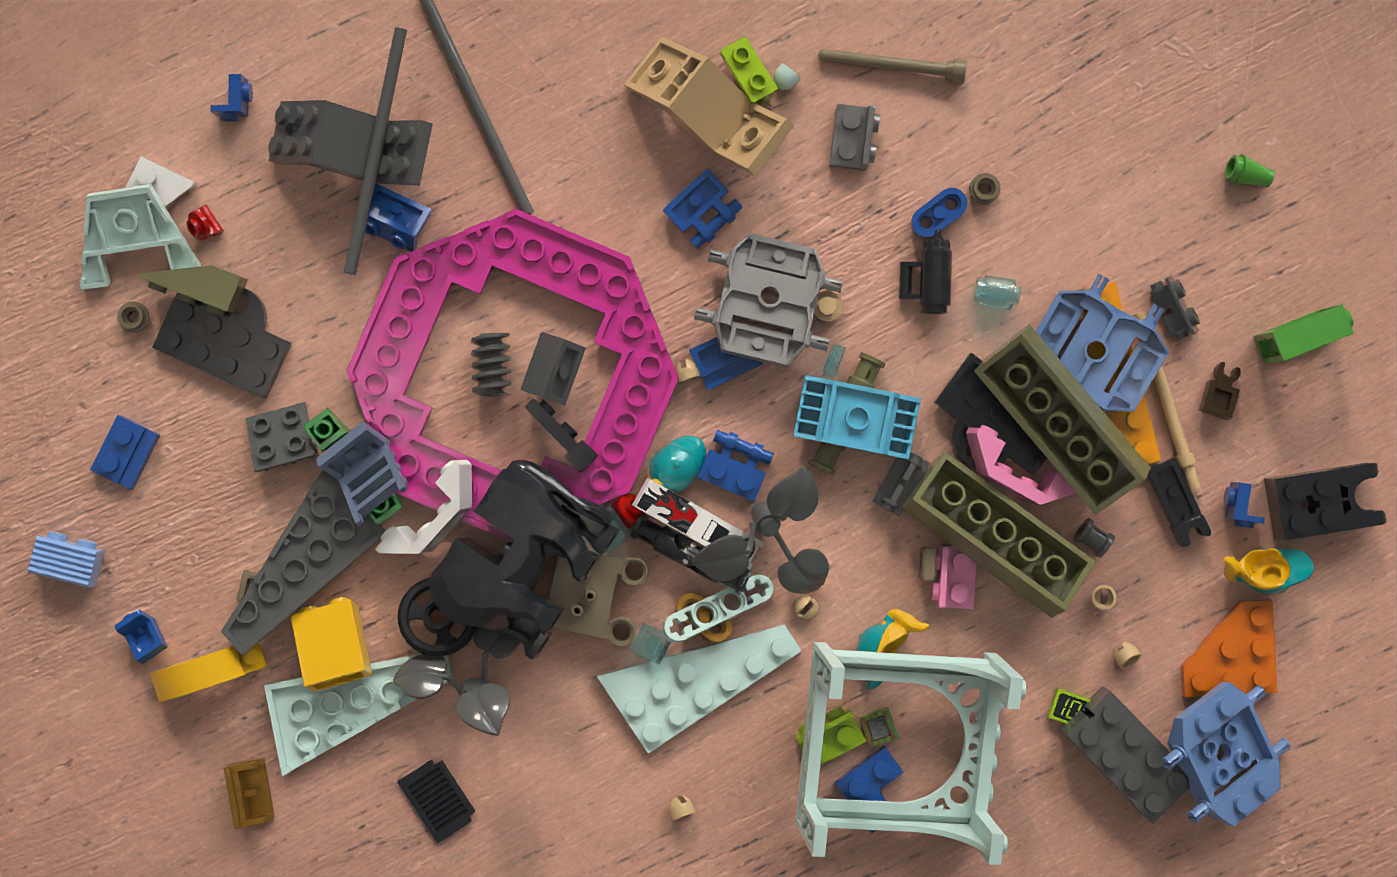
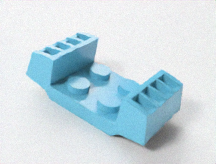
(857, 417)

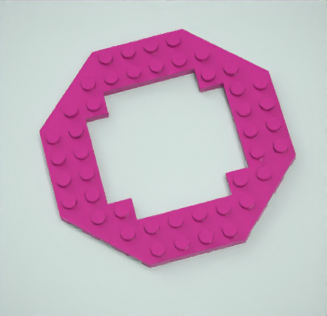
(553, 260)

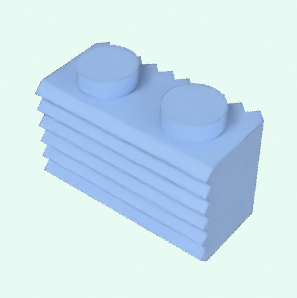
(66, 560)

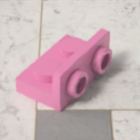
(954, 579)

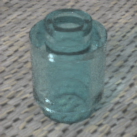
(997, 292)

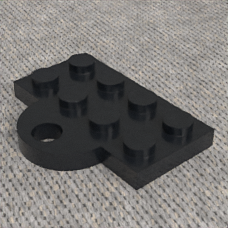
(226, 345)
(975, 405)

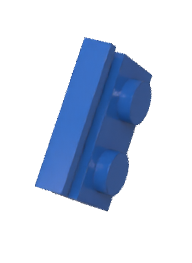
(718, 366)
(125, 452)

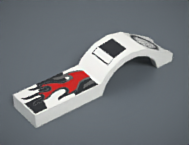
(687, 516)

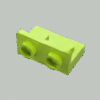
(749, 71)
(839, 735)

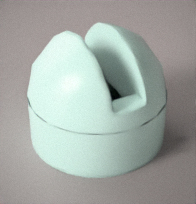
(785, 77)

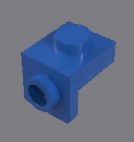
(239, 94)
(1237, 501)
(142, 635)

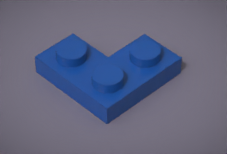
(869, 777)

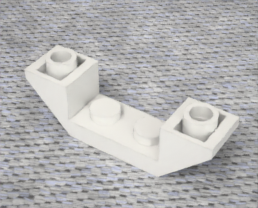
(457, 485)

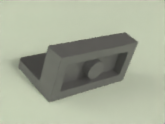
(553, 368)

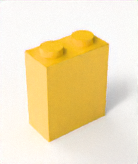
(331, 644)

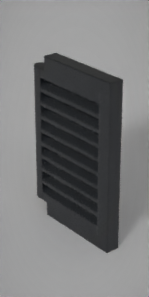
(437, 799)

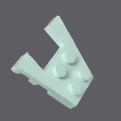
(126, 222)

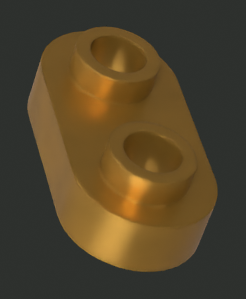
(705, 616)

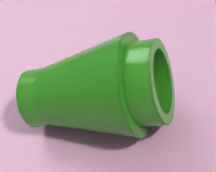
(1246, 171)

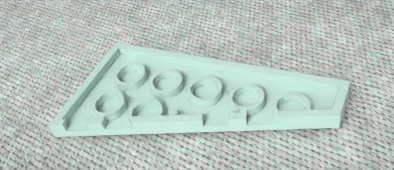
(692, 683)
(314, 722)

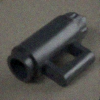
(934, 277)

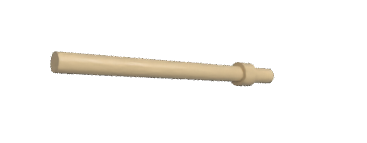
(1184, 457)

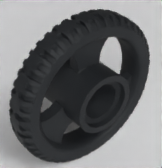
(410, 610)

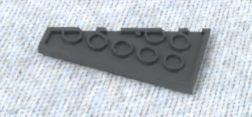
(304, 560)

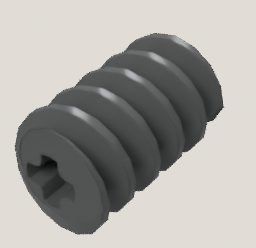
(490, 364)

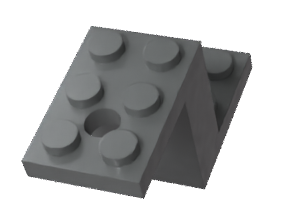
(340, 140)

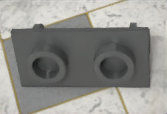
(1172, 296)
(900, 483)

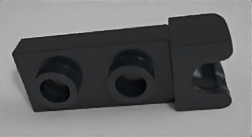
(578, 454)
(1177, 501)

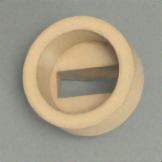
(687, 373)
(1097, 596)
(801, 602)
(1127, 656)
(680, 807)

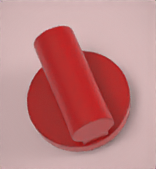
(203, 224)
(626, 511)

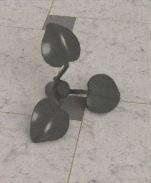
(791, 498)
(481, 703)

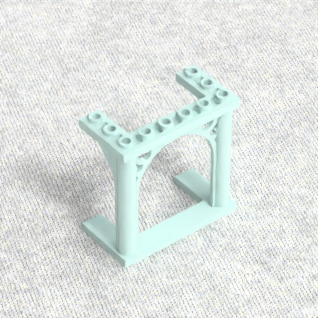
(964, 822)

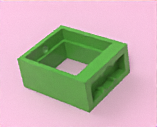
(1304, 334)

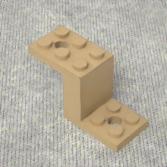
(708, 105)

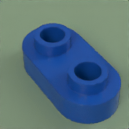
(938, 213)

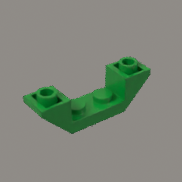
(328, 429)

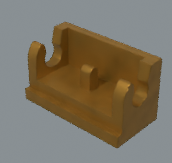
(249, 793)

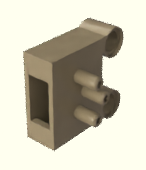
(590, 601)

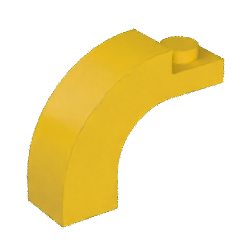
(205, 671)

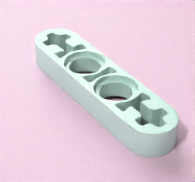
(719, 611)

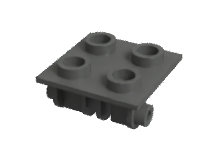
(280, 437)

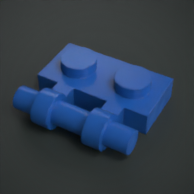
(698, 199)
(731, 474)

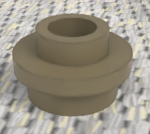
(991, 181)
(124, 316)

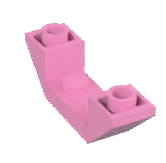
(985, 452)

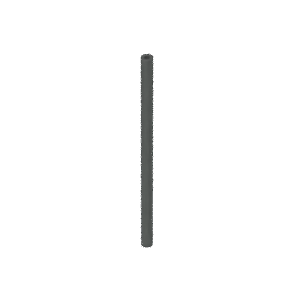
(477, 106)
(375, 151)

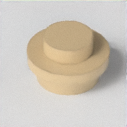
(828, 306)

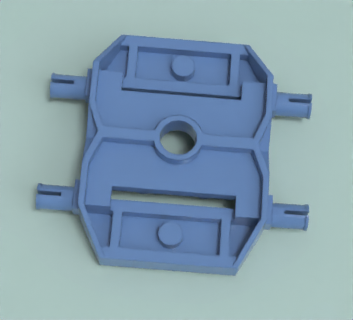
(1116, 332)
(1225, 719)

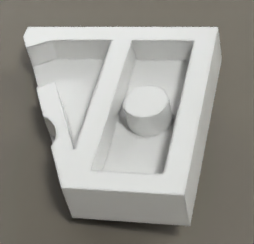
(165, 182)

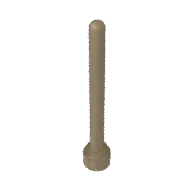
(952, 71)

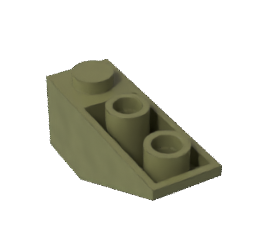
(205, 283)

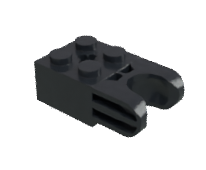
(1329, 499)

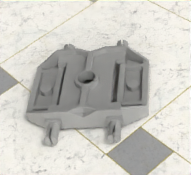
(764, 265)

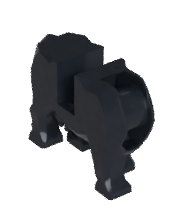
(545, 521)

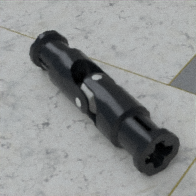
(669, 542)

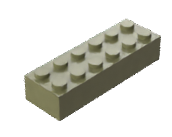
(1063, 420)
(999, 535)

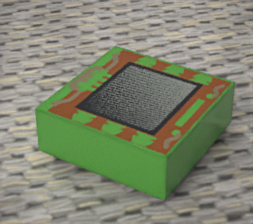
(878, 727)

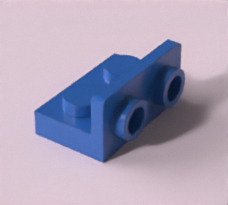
(396, 218)

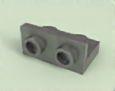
(853, 137)

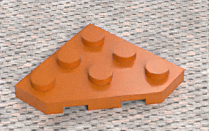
(1235, 652)

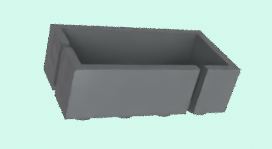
(1126, 754)

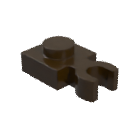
(1219, 395)

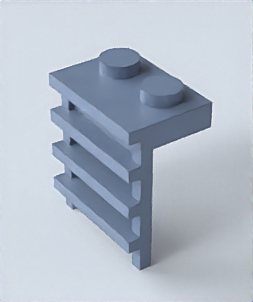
(356, 460)

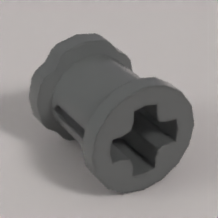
(1094, 537)

